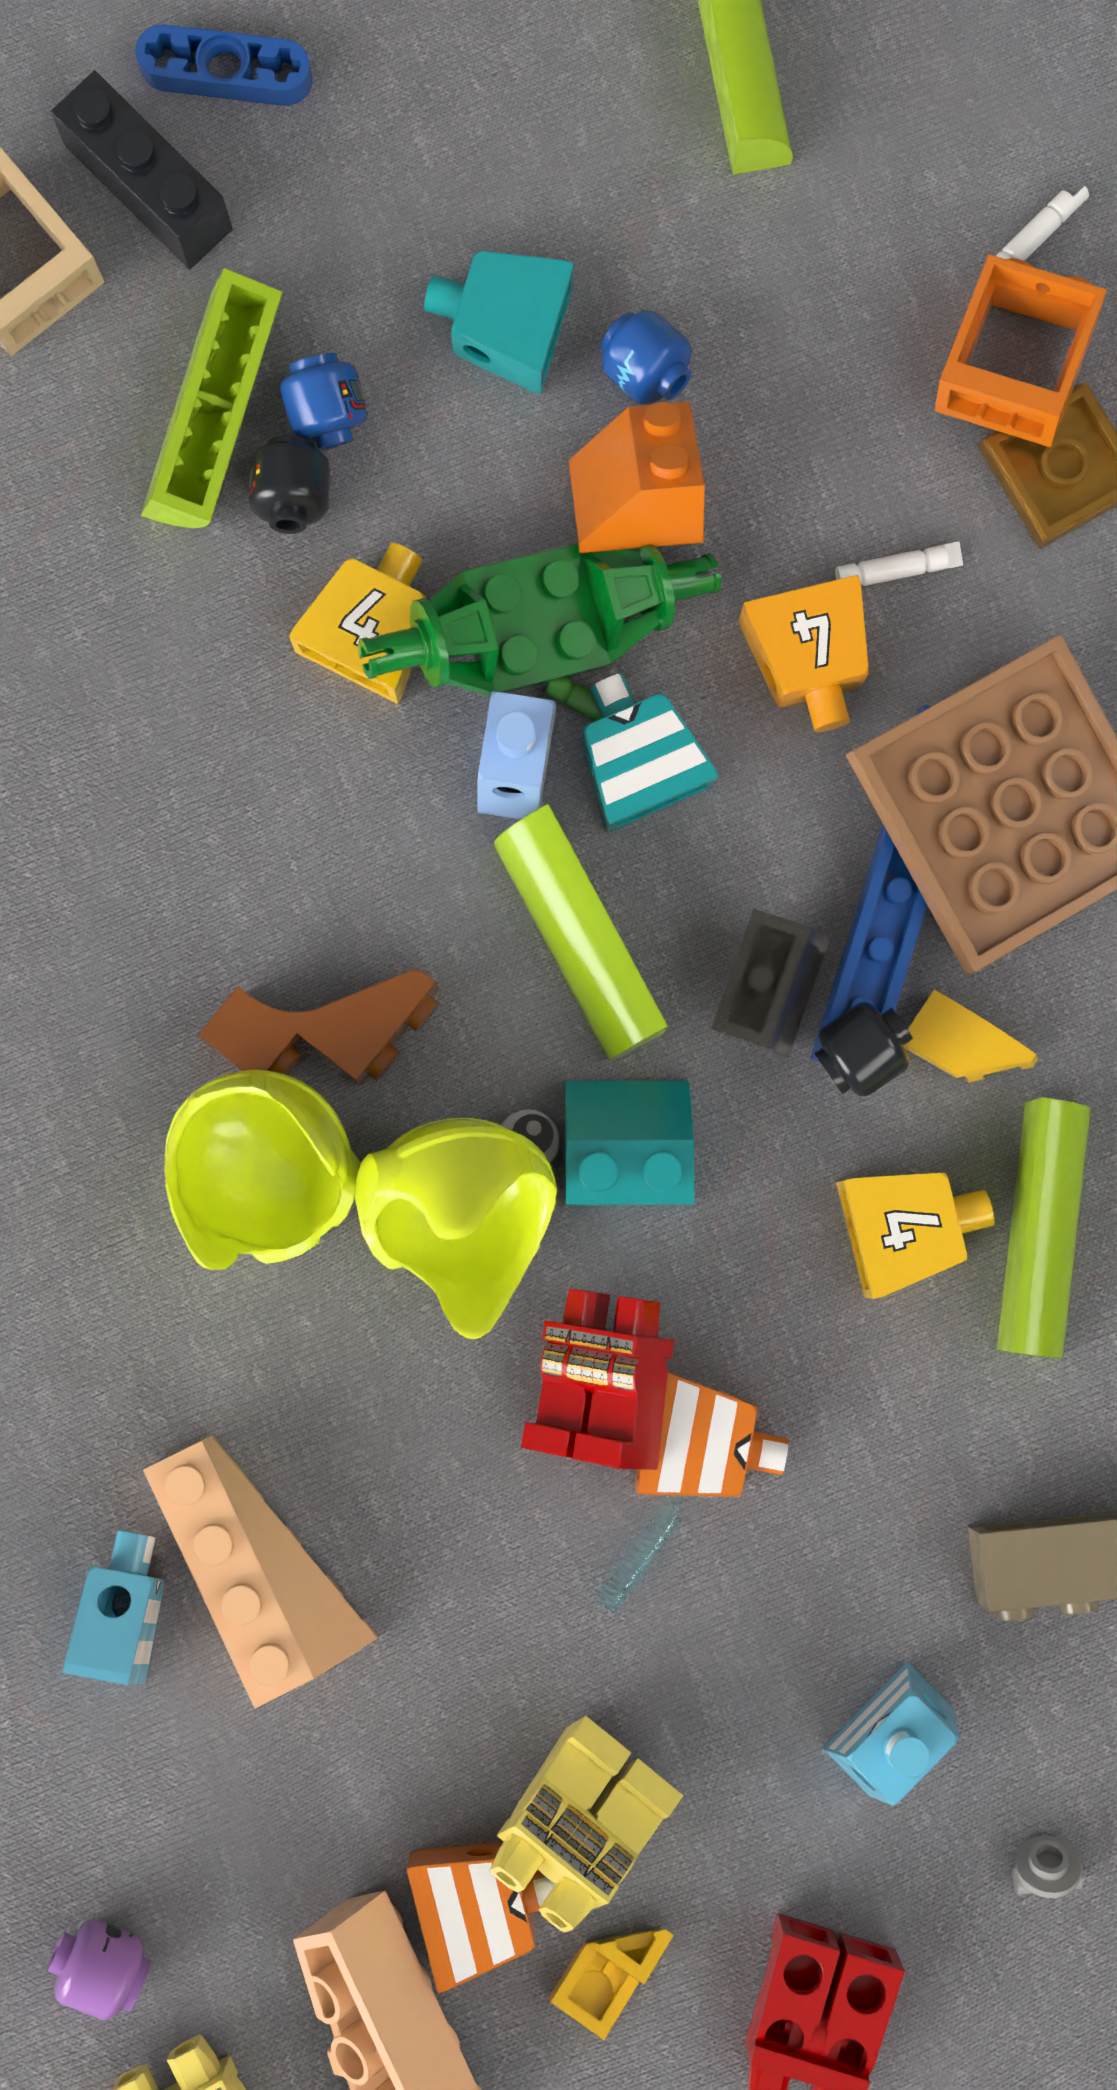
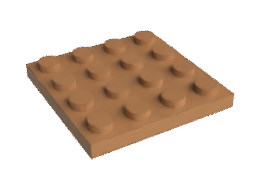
(1002, 802)

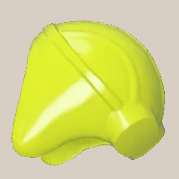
(257, 1169)
(460, 1212)

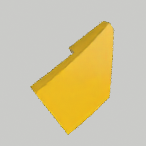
(963, 1041)
(606, 1975)

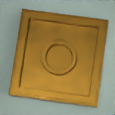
(1060, 484)

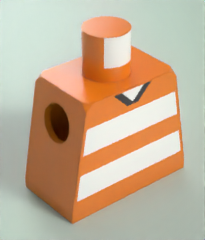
(709, 1444)
(468, 1913)

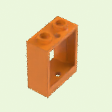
(1004, 401)

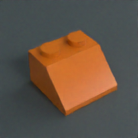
(640, 481)

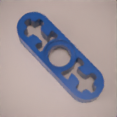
(208, 43)

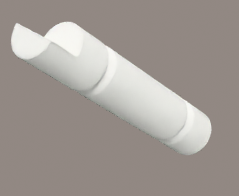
(1044, 224)
(903, 564)

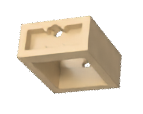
(55, 285)

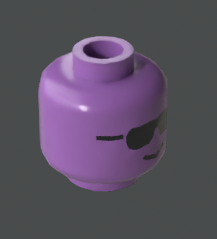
(99, 1969)

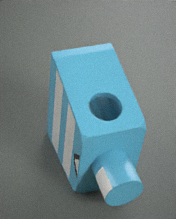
(115, 1645)
(895, 1736)

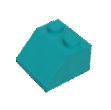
(629, 1143)

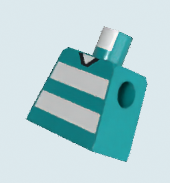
(640, 755)

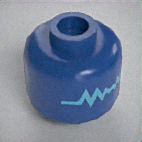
(646, 357)

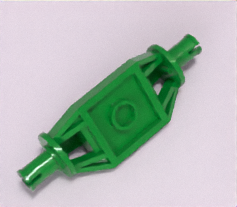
(539, 617)

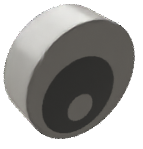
(537, 1128)

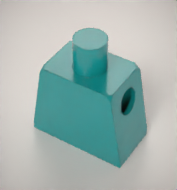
(506, 313)

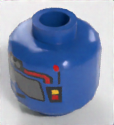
(323, 400)

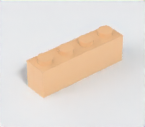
(260, 1585)
(378, 2001)

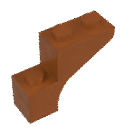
(350, 1032)

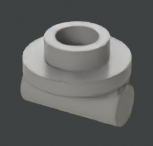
(1046, 1867)

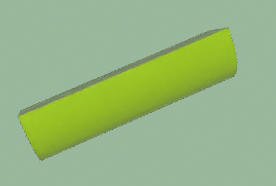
(746, 84)
(211, 402)
(579, 933)
(1044, 1228)

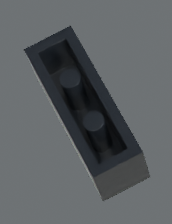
(142, 169)

